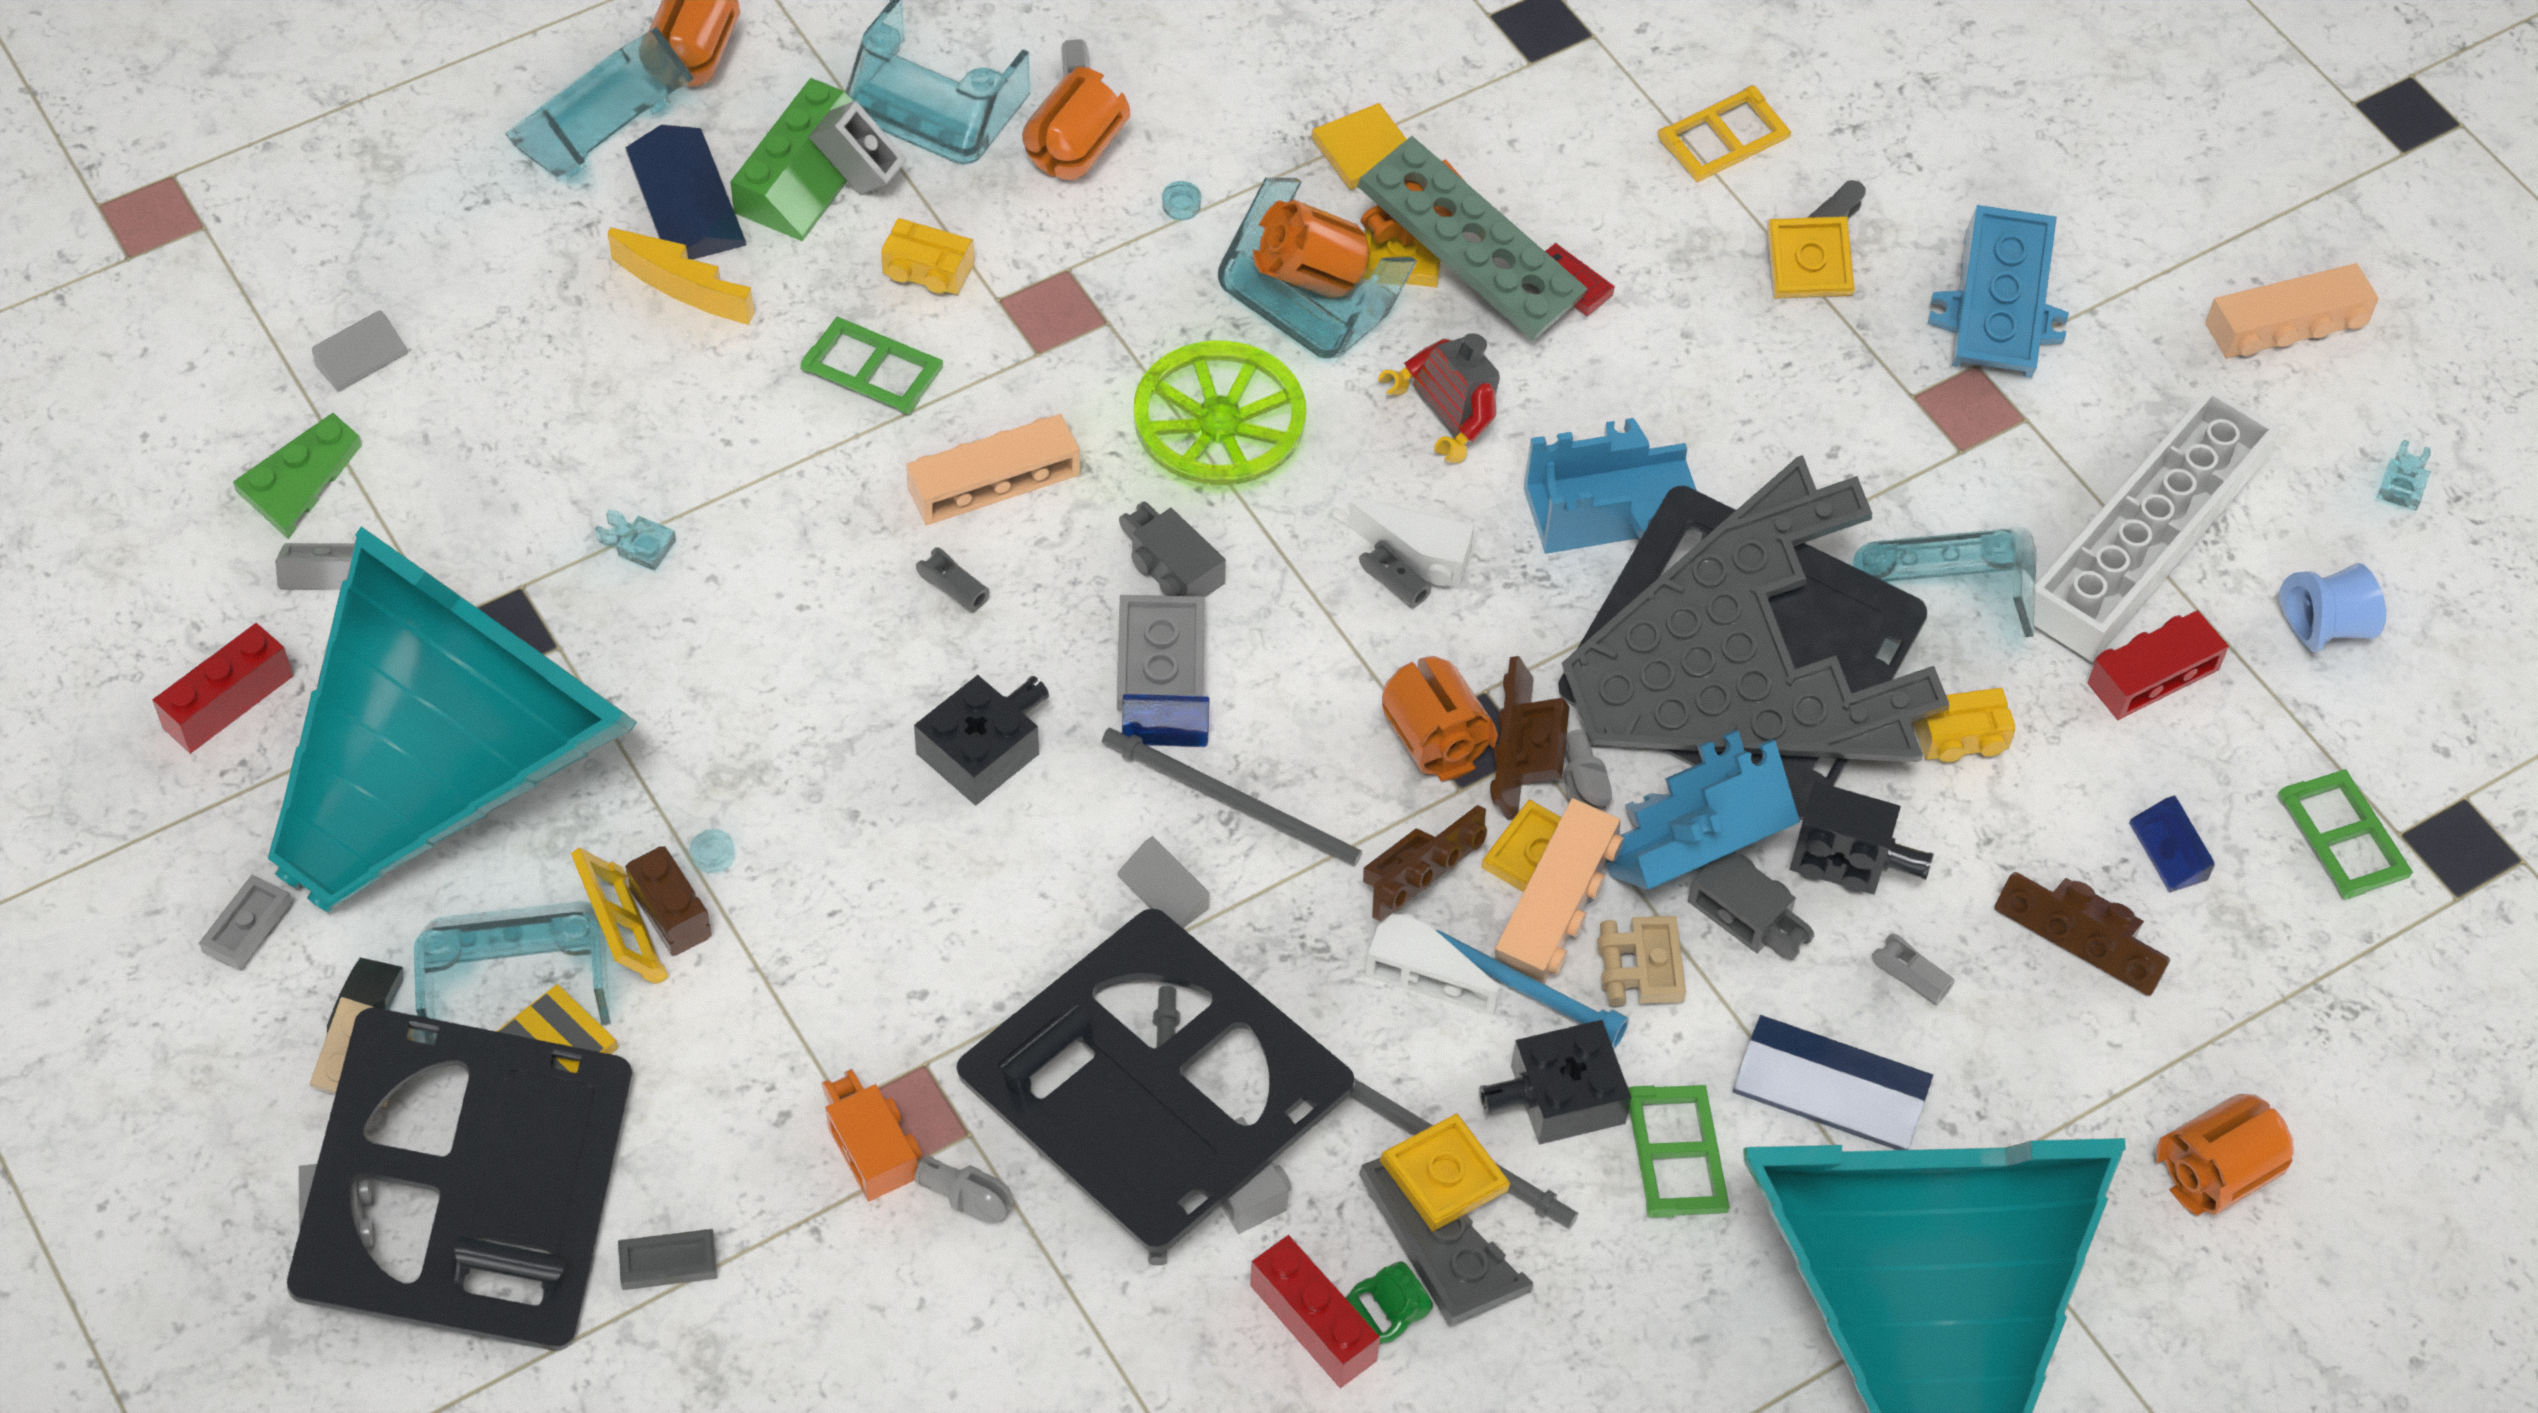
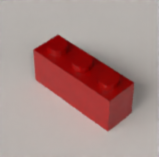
(2157, 664)
(223, 688)
(1314, 1311)

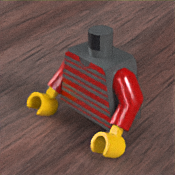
(1456, 385)

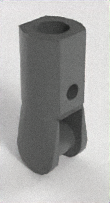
(1845, 201)
(1397, 576)
(955, 580)

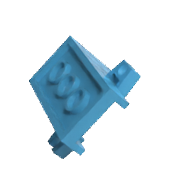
(2002, 292)
(1600, 486)
(1707, 814)

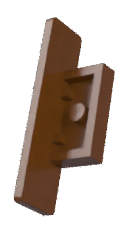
(1530, 739)
(1420, 860)
(2086, 927)

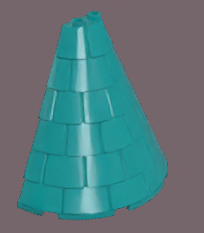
(419, 728)
(1941, 1263)

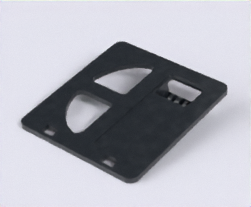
(1832, 615)
(1129, 1118)
(520, 1172)

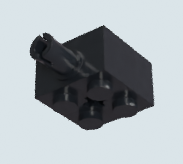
(981, 736)
(1851, 841)
(1565, 1083)

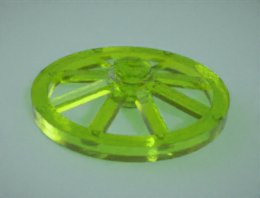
(1220, 415)

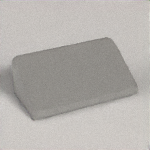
(358, 350)
(313, 565)
(1164, 883)

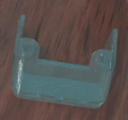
(600, 104)
(927, 107)
(1314, 321)
(1959, 555)
(505, 934)

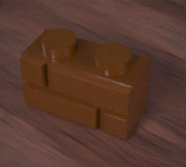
(668, 900)

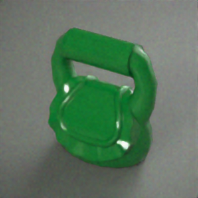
(1397, 1295)

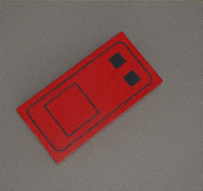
(1598, 289)

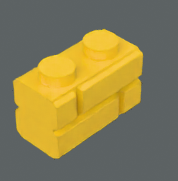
(927, 256)
(1972, 725)

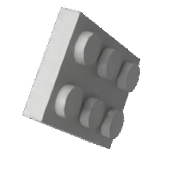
(1160, 646)

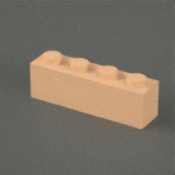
(2291, 311)
(993, 469)
(1559, 891)

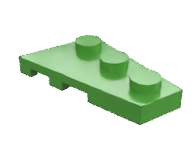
(296, 473)

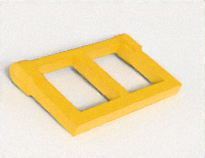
(1738, 153)
(609, 913)

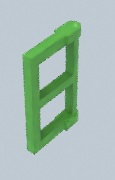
(931, 365)
(2369, 823)
(1707, 1148)

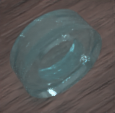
(1181, 200)
(712, 851)

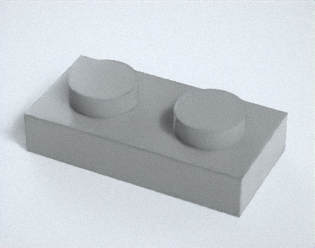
(245, 922)

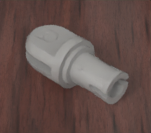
(1585, 774)
(967, 1189)

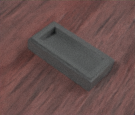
(667, 1259)

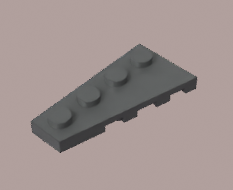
(1453, 1261)

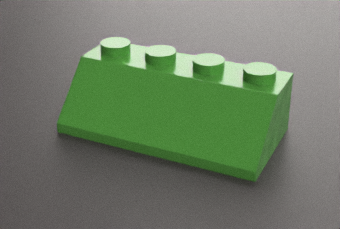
(787, 176)

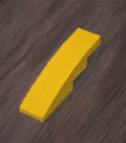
(669, 270)

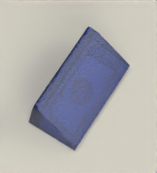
(1167, 719)
(2173, 844)

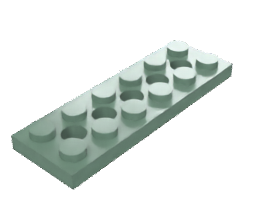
(1470, 260)

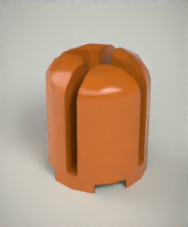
(697, 32)
(1074, 124)
(1311, 249)
(1437, 717)
(2226, 1153)

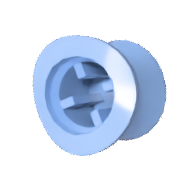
(2333, 606)

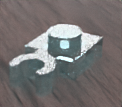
(2405, 478)
(638, 542)

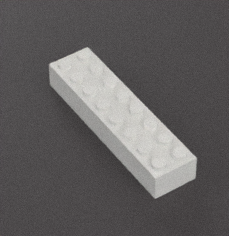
(2151, 523)

